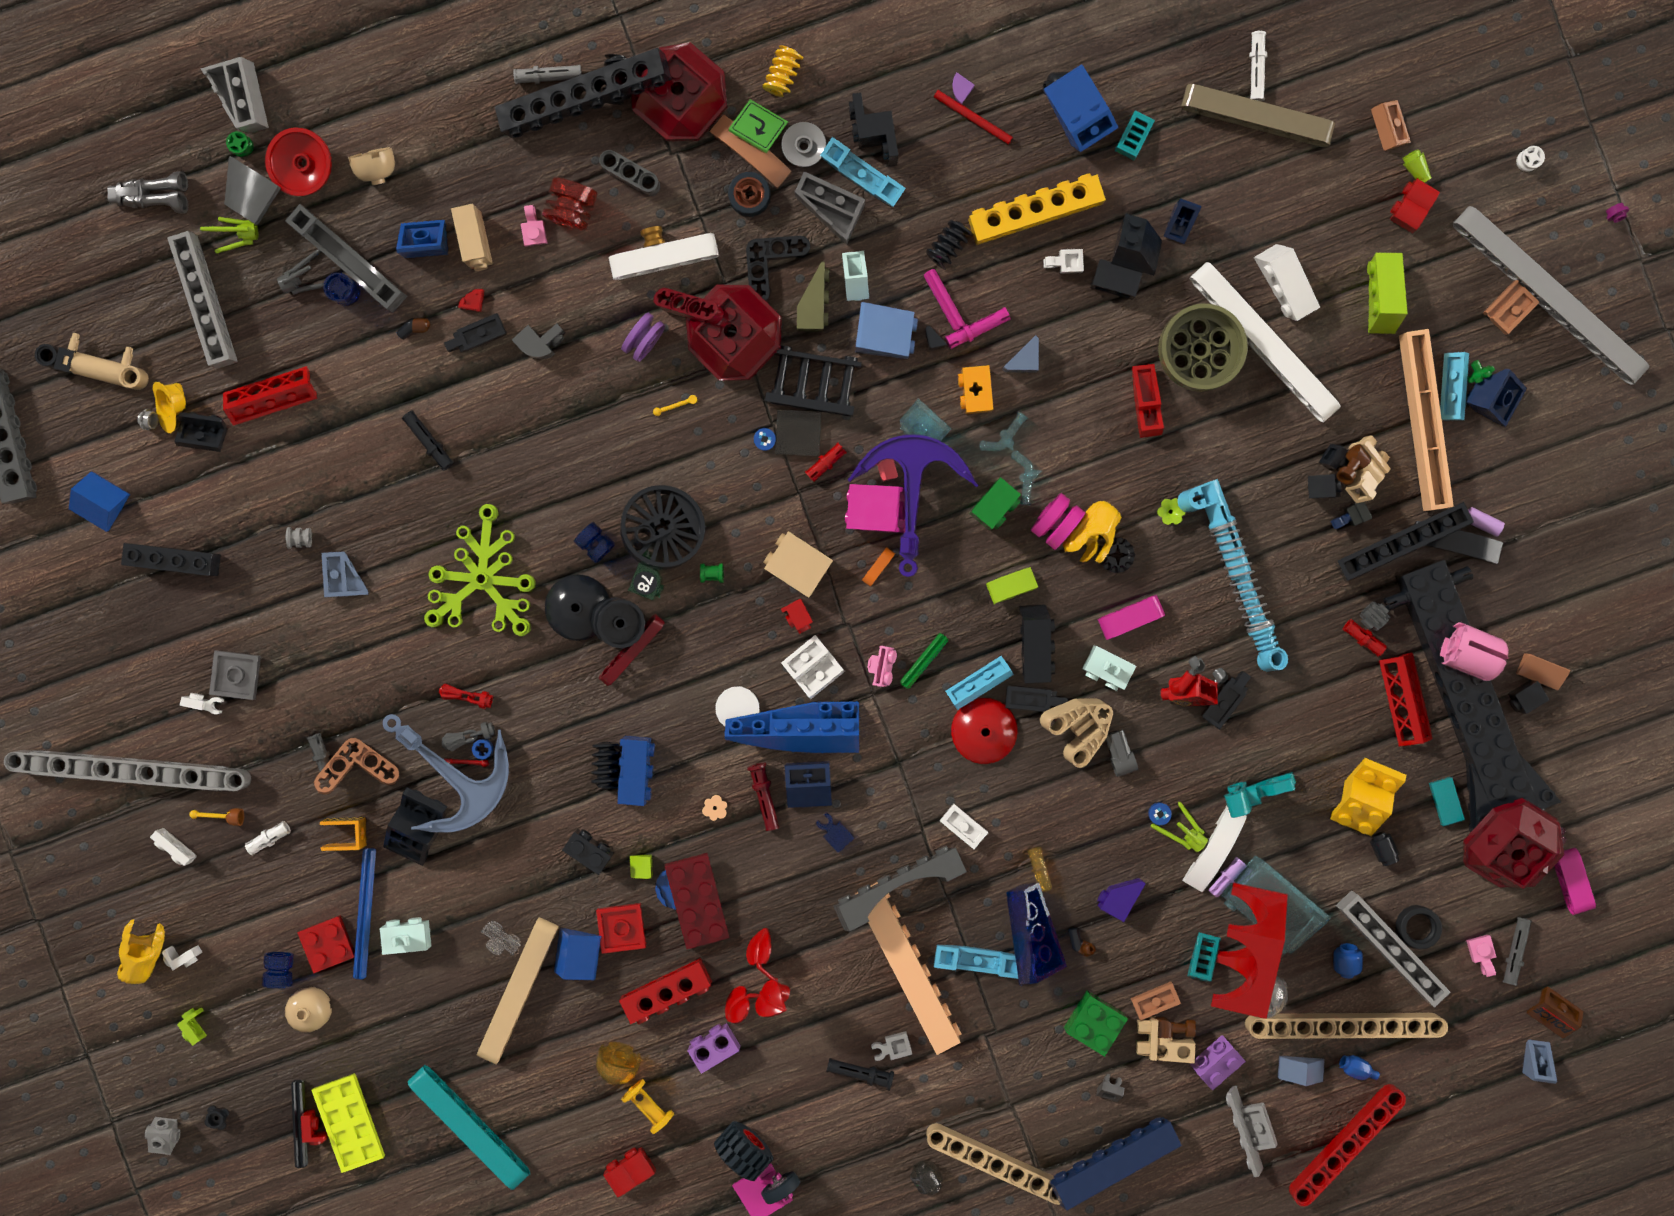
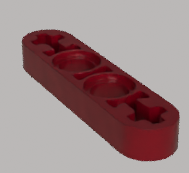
(686, 309)
(629, 653)

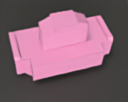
(882, 666)

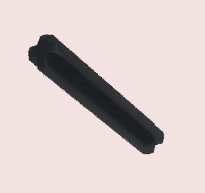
(298, 1109)

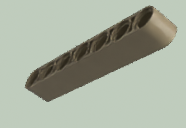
(1258, 115)

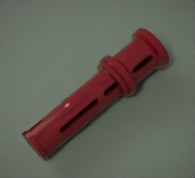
(761, 786)

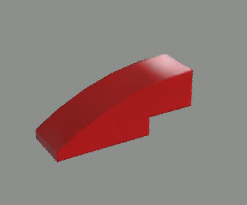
(1147, 401)

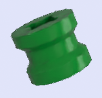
(235, 140)

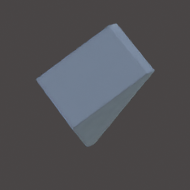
(1026, 359)
(1539, 1062)
(1301, 1070)

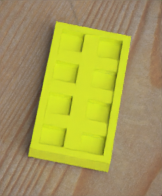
(348, 1123)

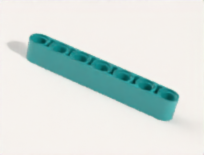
(468, 1127)

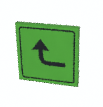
(758, 126)

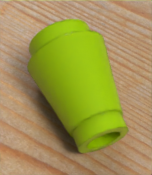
(1417, 165)

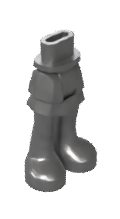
(137, 192)

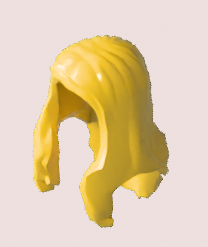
(1098, 520)
(139, 954)

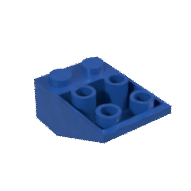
(1080, 108)

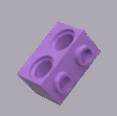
(717, 1052)

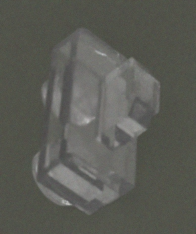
(499, 939)

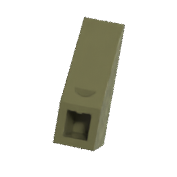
(811, 306)

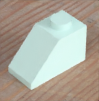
(855, 276)

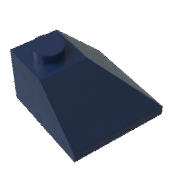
(1497, 396)

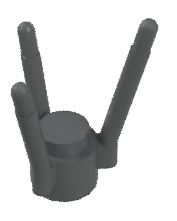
(290, 280)

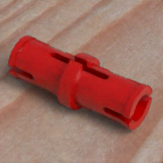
(825, 462)
(1364, 637)

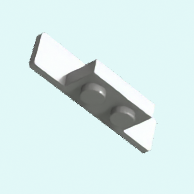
(1254, 1129)

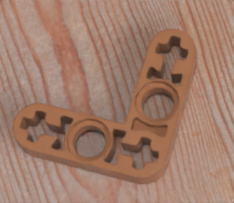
(359, 759)

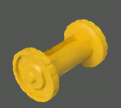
(648, 1107)

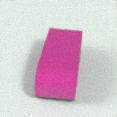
(1131, 617)
(1574, 882)

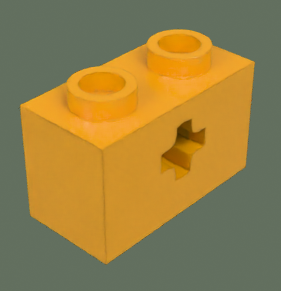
(981, 378)

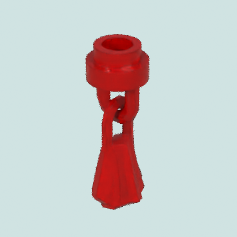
(449, 692)

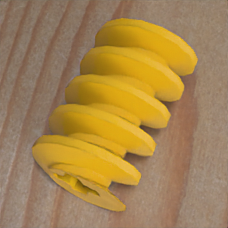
(782, 71)

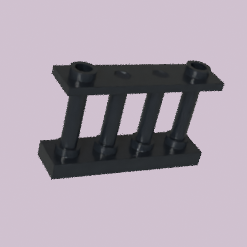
(821, 402)

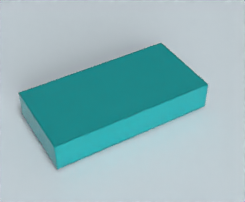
(1446, 801)

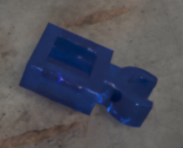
(837, 834)

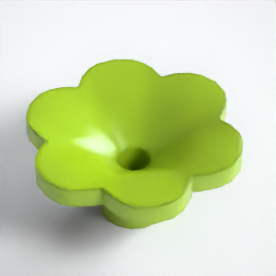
(1176, 515)

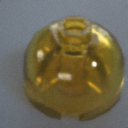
(617, 1063)

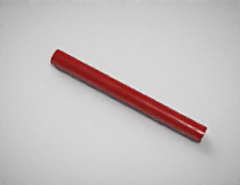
(975, 118)

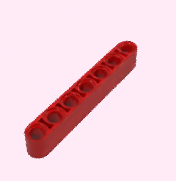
(1358, 1143)

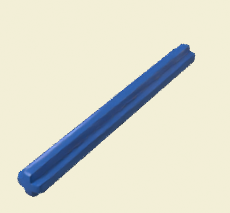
(364, 913)

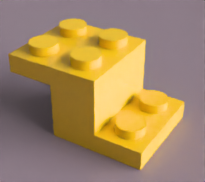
(1368, 797)

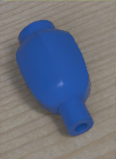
(1358, 1068)

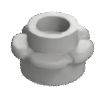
(148, 419)

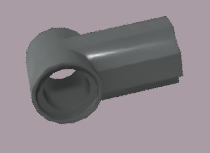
(1122, 758)

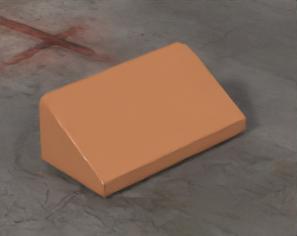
(1390, 125)
(1542, 671)

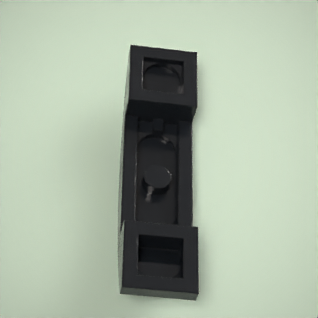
(1470, 545)

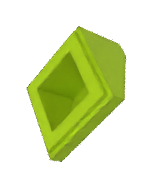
(641, 866)

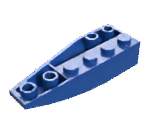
(800, 728)

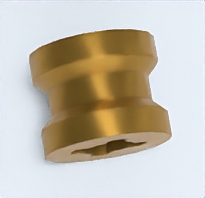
(652, 236)

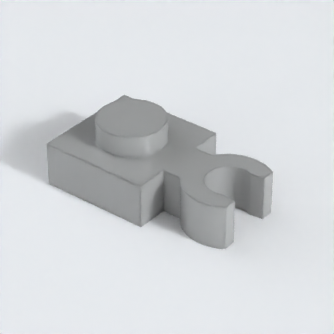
(896, 1045)

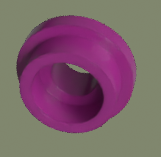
(1617, 212)

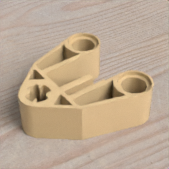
(1086, 723)

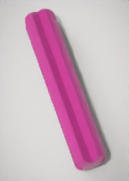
(944, 299)

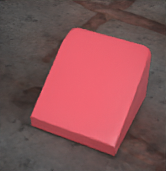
(887, 470)

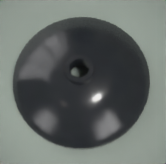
(559, 601)

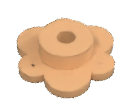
(708, 809)

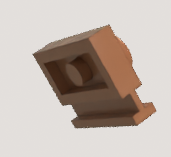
(1511, 307)

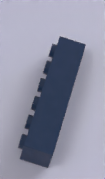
(1114, 1163)

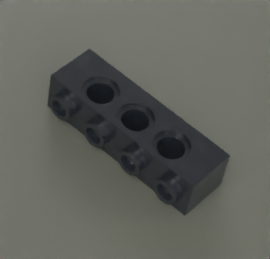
(170, 559)

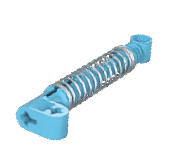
(1223, 528)

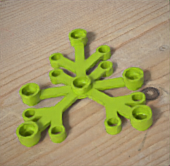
(484, 552)

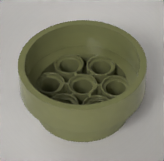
(1213, 320)

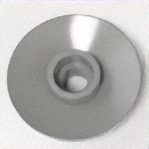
(803, 133)

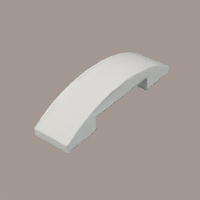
(1215, 851)

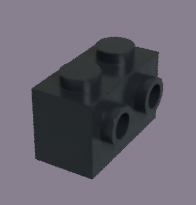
(588, 851)

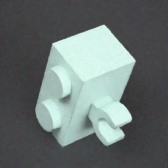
(1109, 668)
(405, 936)

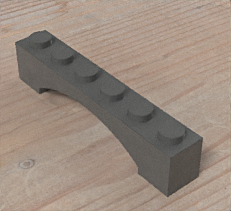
(346, 258)
(855, 910)

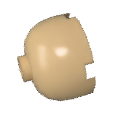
(373, 165)
(308, 1009)

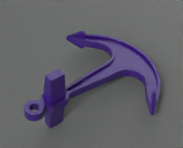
(914, 455)

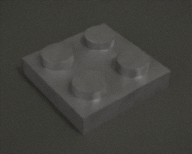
(235, 675)

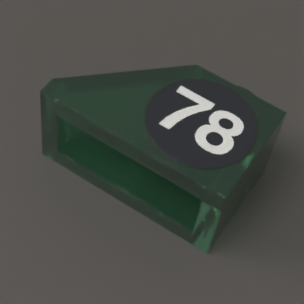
(647, 581)

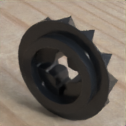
(1124, 562)

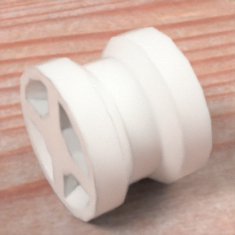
(1536, 158)

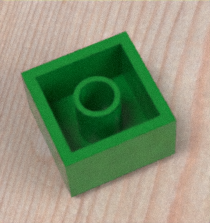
(995, 503)
(1095, 1023)

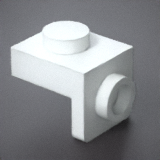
(174, 961)

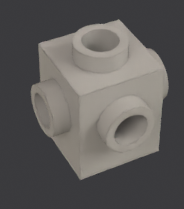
(162, 1135)

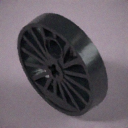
(690, 513)

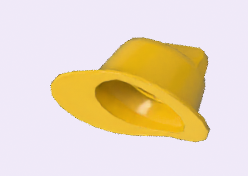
(169, 402)

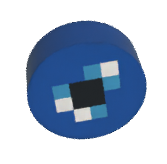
(764, 439)
(1159, 813)

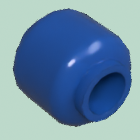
(1348, 960)

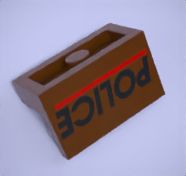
(1556, 1013)

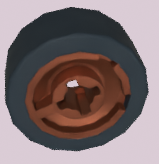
(749, 182)

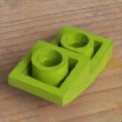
(1012, 585)

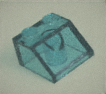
(923, 421)

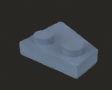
(340, 576)

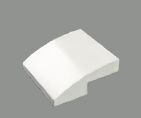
(813, 667)

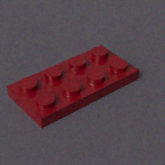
(696, 901)

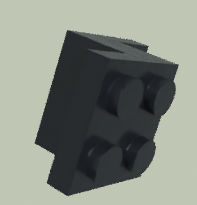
(873, 129)
(413, 811)

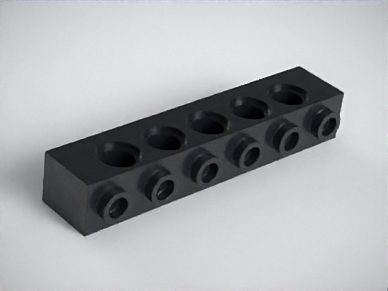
(1404, 542)

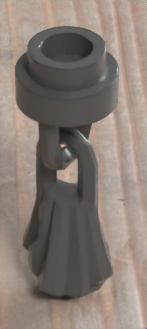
(452, 741)

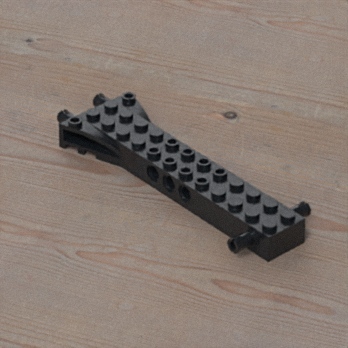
(1493, 764)

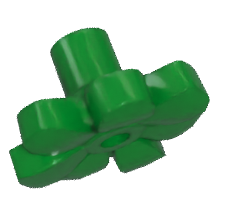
(1479, 372)

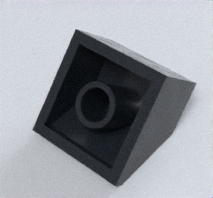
(1137, 245)

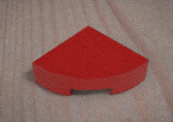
(472, 301)

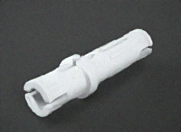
(1258, 65)

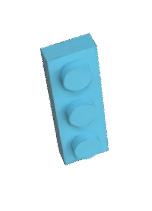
(1454, 386)
(979, 682)

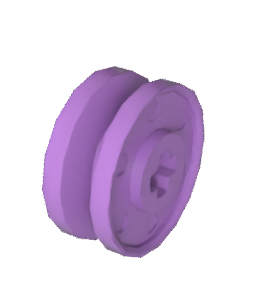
(643, 337)

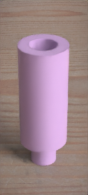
(1486, 522)

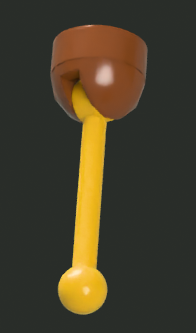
(233, 817)

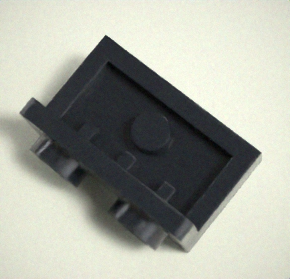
(200, 431)

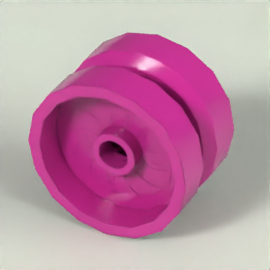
(1055, 519)

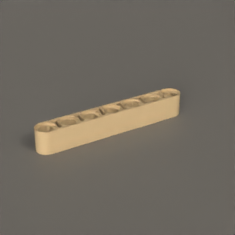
(517, 990)
(989, 1155)

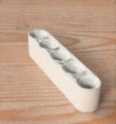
(663, 256)

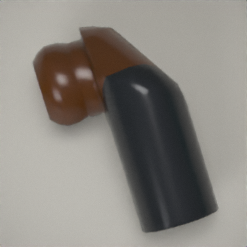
(413, 325)
(1080, 945)

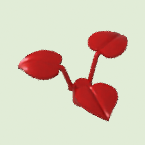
(773, 994)

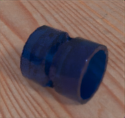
(341, 289)
(589, 536)
(277, 970)

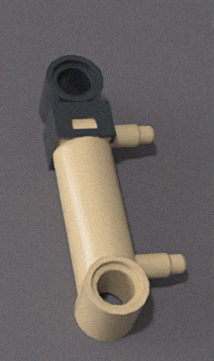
(91, 366)

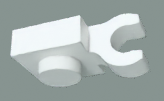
(1068, 260)
(197, 702)

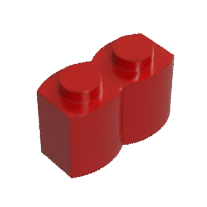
(1414, 205)
(629, 1172)

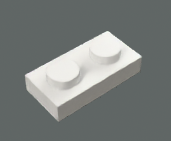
(963, 826)
(179, 852)

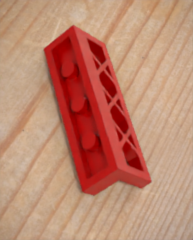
(268, 398)
(1413, 699)

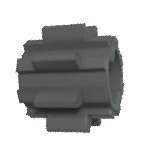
(1375, 616)

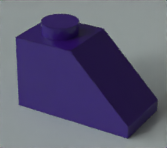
(1120, 898)

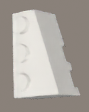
(1287, 281)

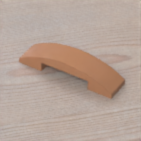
(765, 163)

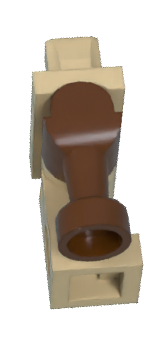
(1369, 469)
(1161, 1043)

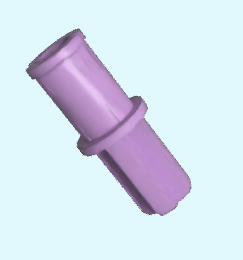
(1227, 877)

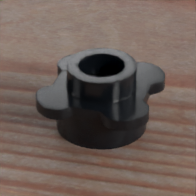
(214, 1123)

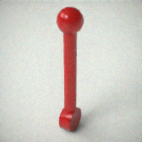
(484, 762)

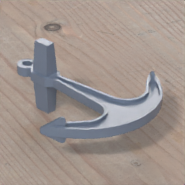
(476, 797)

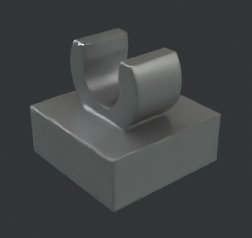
(1110, 1091)

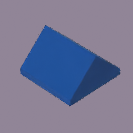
(422, 239)
(97, 500)
(577, 955)

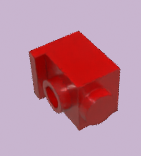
(798, 616)

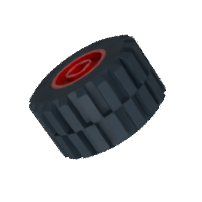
(743, 1151)

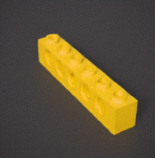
(1086, 183)

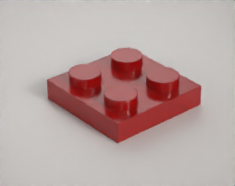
(621, 928)
(326, 944)

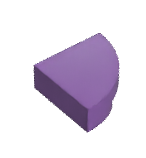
(961, 88)

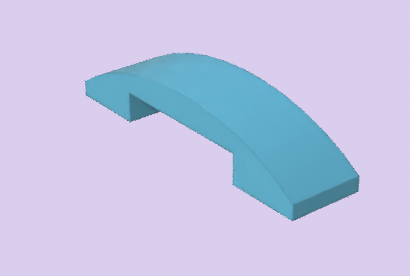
(861, 173)
(976, 959)

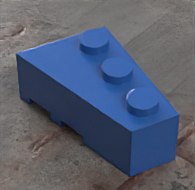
(635, 770)

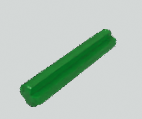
(924, 660)

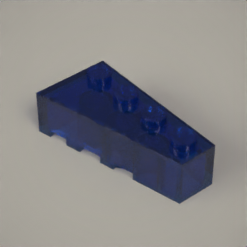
(1033, 934)

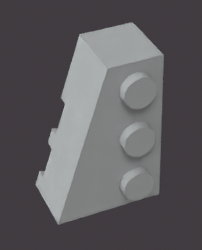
(240, 93)

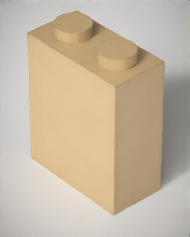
(472, 237)
(797, 563)

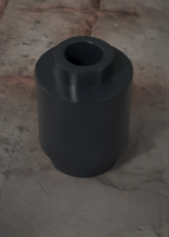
(1385, 848)

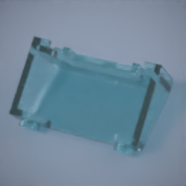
(1302, 915)

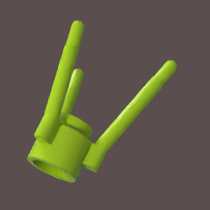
(245, 229)
(1194, 838)

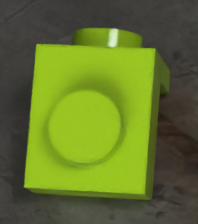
(190, 1028)

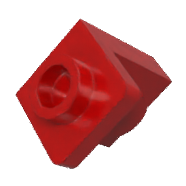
(309, 1128)

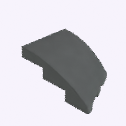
(248, 191)

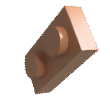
(1155, 1001)

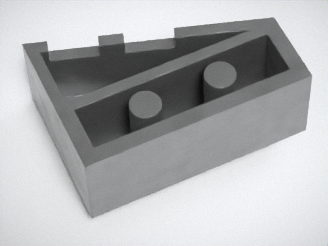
(830, 204)

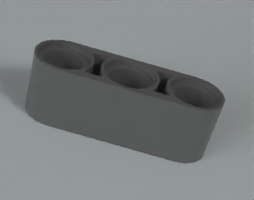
(622, 165)

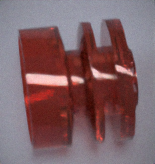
(570, 201)

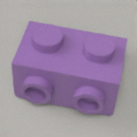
(1217, 1062)

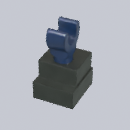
(1354, 514)

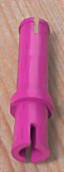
(983, 325)

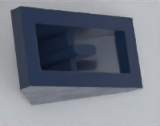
(1182, 220)

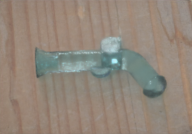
(1006, 436)
(1026, 477)

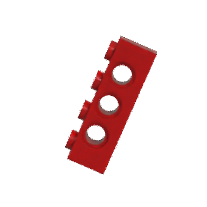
(693, 971)

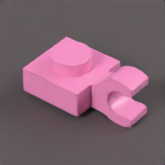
(533, 230)
(1482, 951)

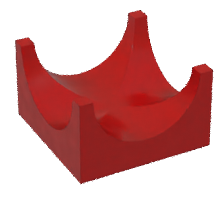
(1262, 953)

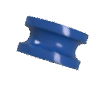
(477, 753)

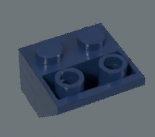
(808, 784)

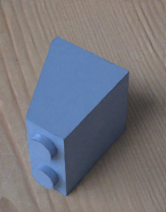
(885, 331)

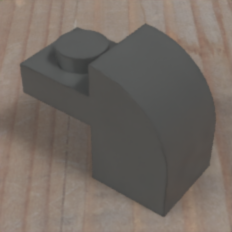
(537, 347)

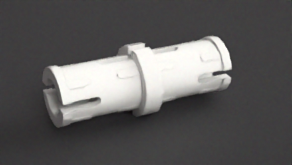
(267, 838)

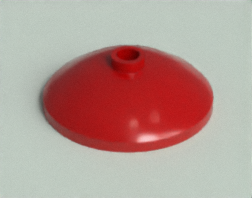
(285, 160)
(971, 720)

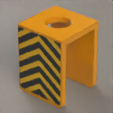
(360, 833)

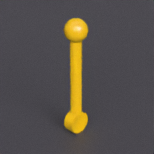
(692, 399)

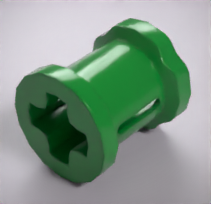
(712, 573)

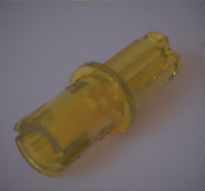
(1040, 868)

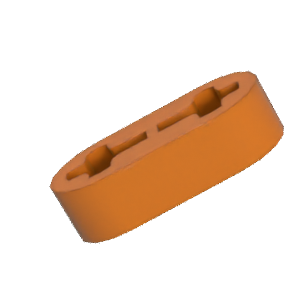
(878, 566)

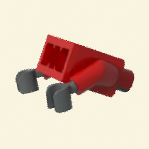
(1194, 689)

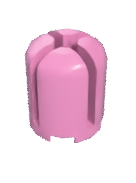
(1475, 652)

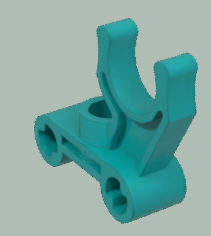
(1243, 797)

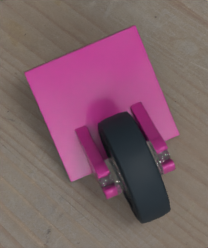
(767, 1192)

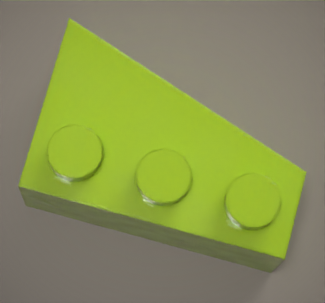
(1386, 293)

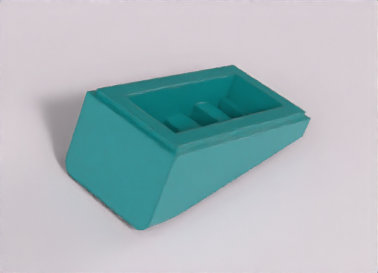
(1126, 150)
(1192, 973)

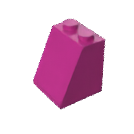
(876, 508)

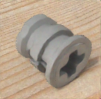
(298, 537)

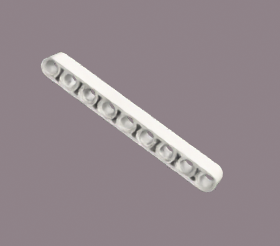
(1267, 343)

